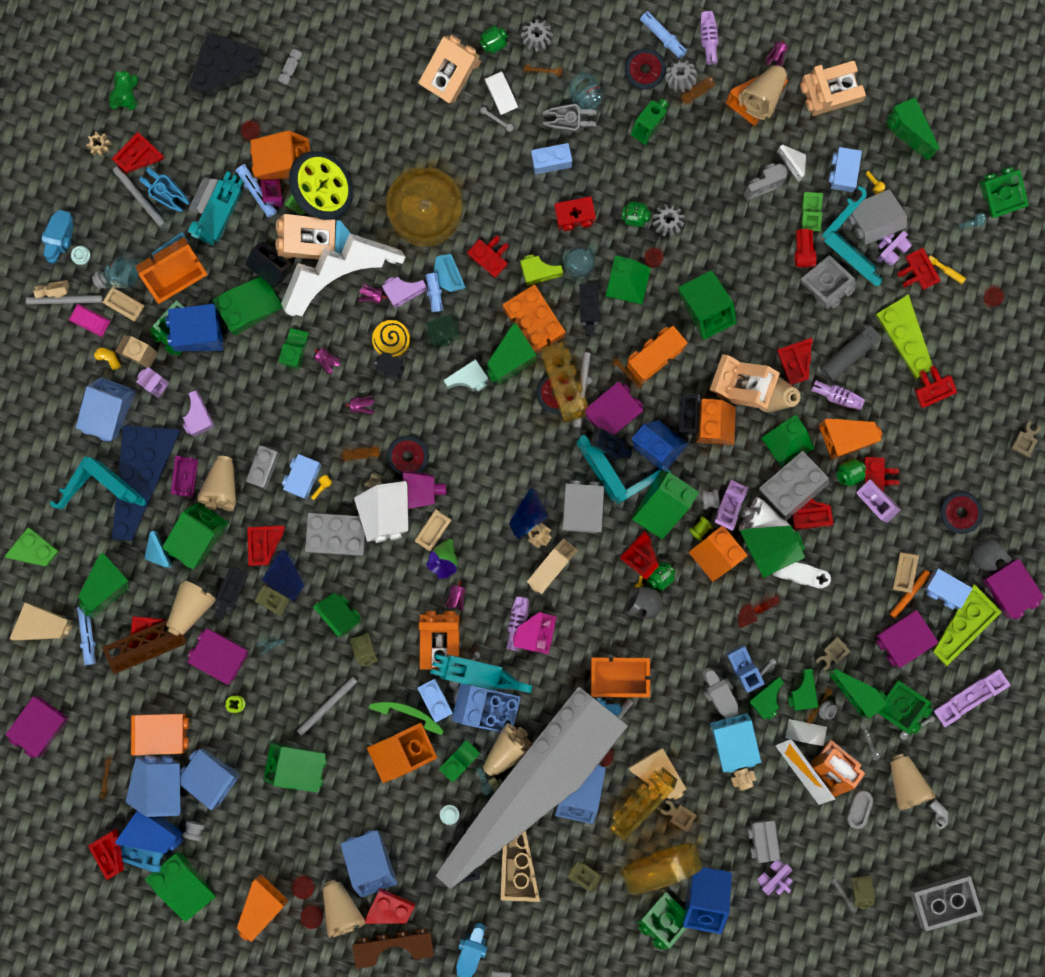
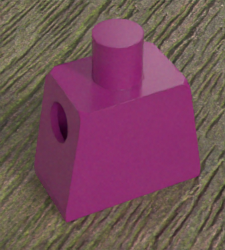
(421, 488)

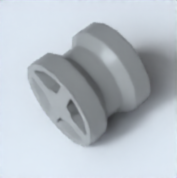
(710, 499)
(193, 830)

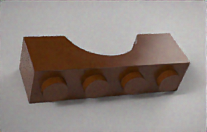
(417, 944)

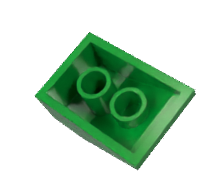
(912, 128)
(247, 305)
(664, 504)
(338, 614)
(862, 696)
(180, 887)

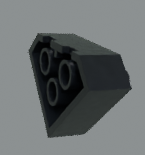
(224, 65)

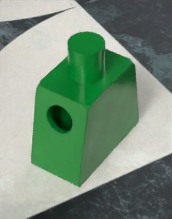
(649, 121)

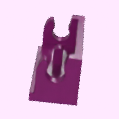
(184, 476)

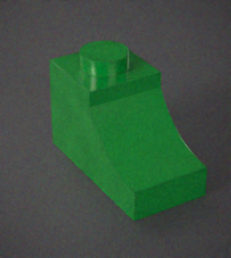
(294, 349)
(804, 694)
(765, 700)
(459, 761)

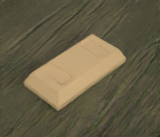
(123, 304)
(432, 530)
(906, 572)

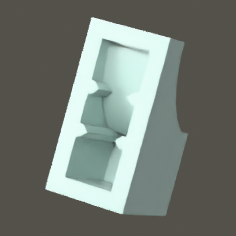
(469, 376)

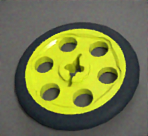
(306, 200)

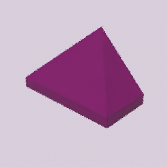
(271, 192)

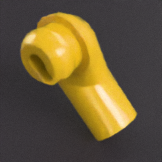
(110, 356)

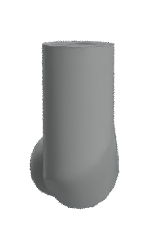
(941, 814)

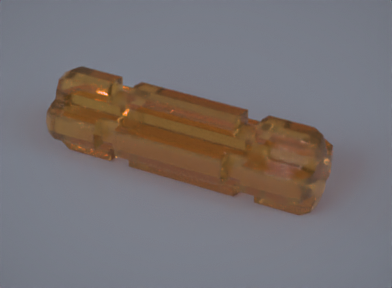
(698, 90)
(360, 453)

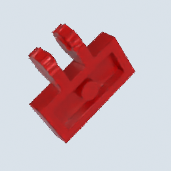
(487, 257)
(922, 270)
(936, 390)
(875, 472)

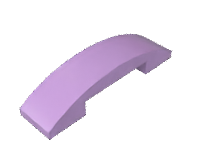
(731, 505)
(971, 697)

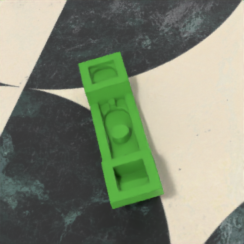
(384, 707)

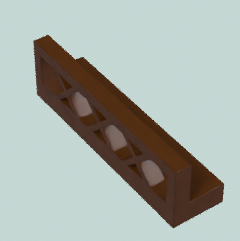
(163, 643)

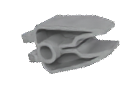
(569, 118)
(719, 693)

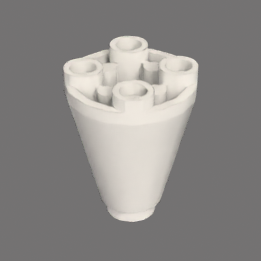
(760, 516)

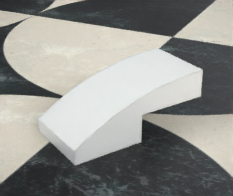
(501, 93)

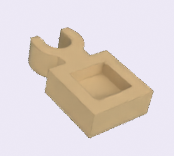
(55, 289)

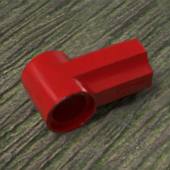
(805, 254)

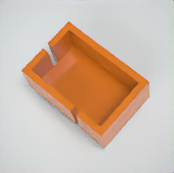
(171, 270)
(534, 318)
(655, 354)
(620, 677)

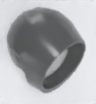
(987, 553)
(645, 599)

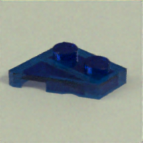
(528, 514)
(284, 576)

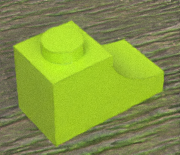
(536, 271)

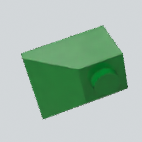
(628, 280)
(788, 441)

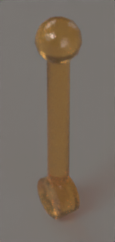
(558, 71)
(616, 362)
(828, 692)
(102, 795)

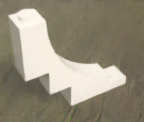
(356, 255)

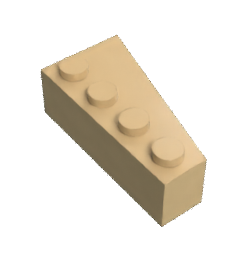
(518, 873)

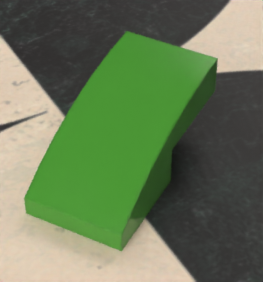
(811, 211)

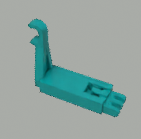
(217, 210)
(847, 250)
(607, 475)
(105, 476)
(476, 674)

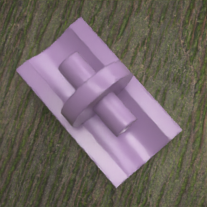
(900, 242)
(770, 884)

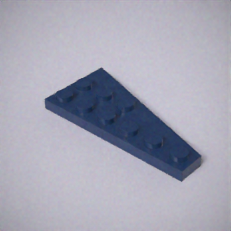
(140, 466)

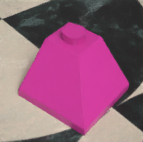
(536, 633)

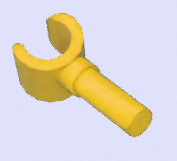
(879, 186)
(325, 482)

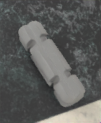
(290, 67)

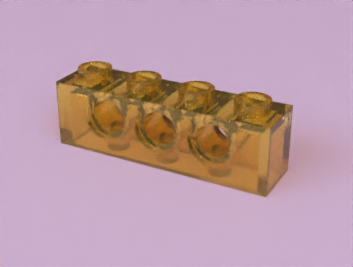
(569, 409)

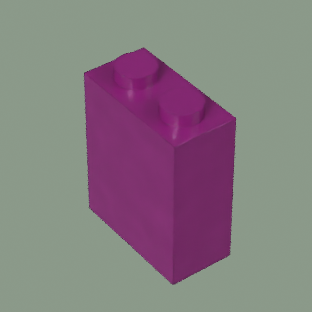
(614, 409)
(1013, 589)
(905, 639)
(217, 656)
(36, 727)

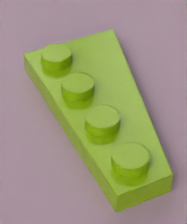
(904, 332)
(965, 625)

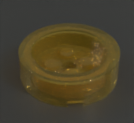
(429, 225)
(661, 868)

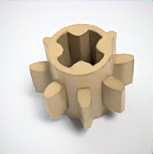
(96, 148)
(539, 535)
(743, 778)

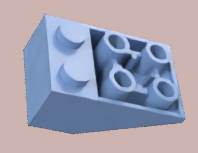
(498, 710)

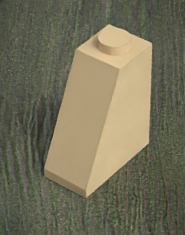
(136, 351)
(552, 566)
(40, 623)
(655, 761)

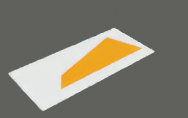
(805, 772)

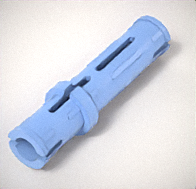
(668, 39)
(244, 173)
(86, 638)

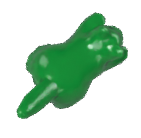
(122, 94)

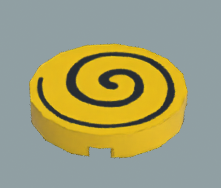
(391, 338)

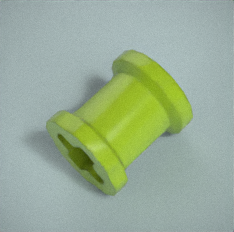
(701, 528)
(229, 702)

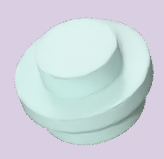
(80, 255)
(449, 814)

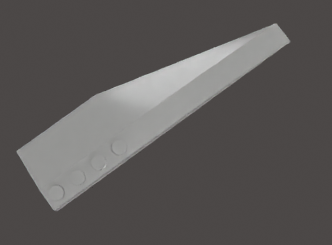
(541, 780)

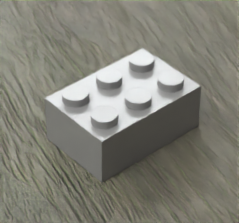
(794, 486)
(335, 535)
(945, 902)

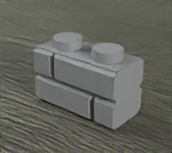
(263, 467)
(764, 840)

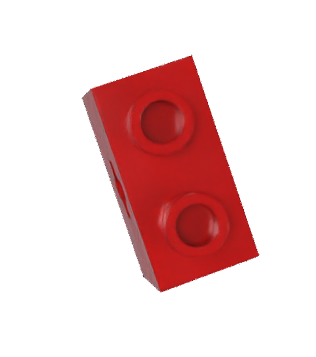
(583, 208)

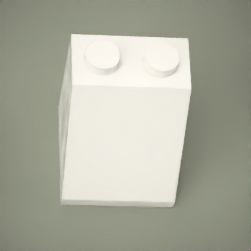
(384, 511)

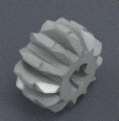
(529, 35)
(681, 76)
(675, 223)

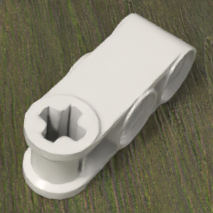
(804, 575)

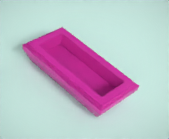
(89, 320)

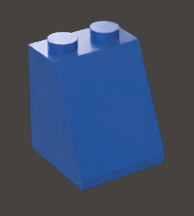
(195, 328)
(658, 444)
(150, 834)
(708, 900)

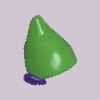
(443, 560)

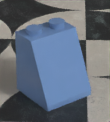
(104, 408)
(207, 778)
(155, 786)
(584, 802)
(368, 863)

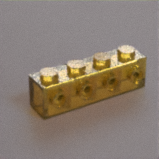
(643, 803)

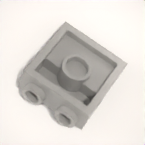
(770, 180)
(829, 282)

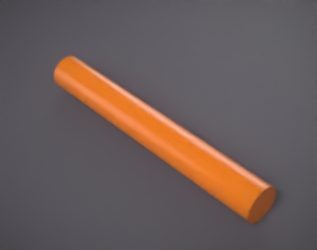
(908, 596)

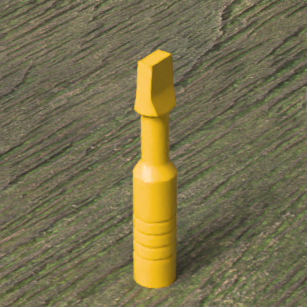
(947, 270)

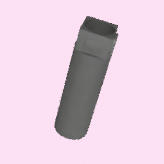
(850, 353)

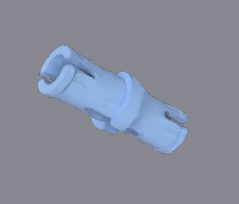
(434, 292)

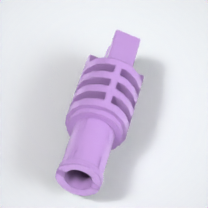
(709, 36)
(839, 395)
(518, 617)

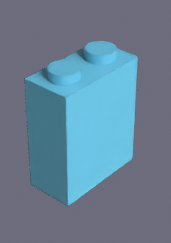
(735, 743)

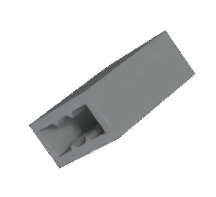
(878, 217)
(583, 507)

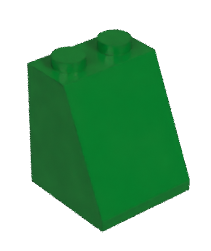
(708, 304)
(510, 356)
(195, 535)
(773, 547)
(101, 587)
(294, 767)

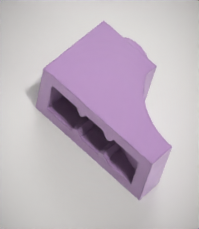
(402, 292)
(152, 382)
(198, 418)
(878, 501)

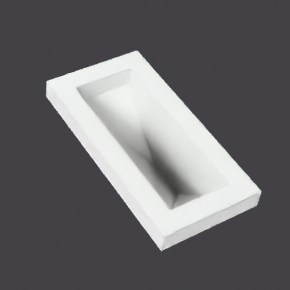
(794, 160)
(806, 732)

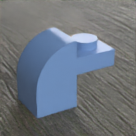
(744, 668)

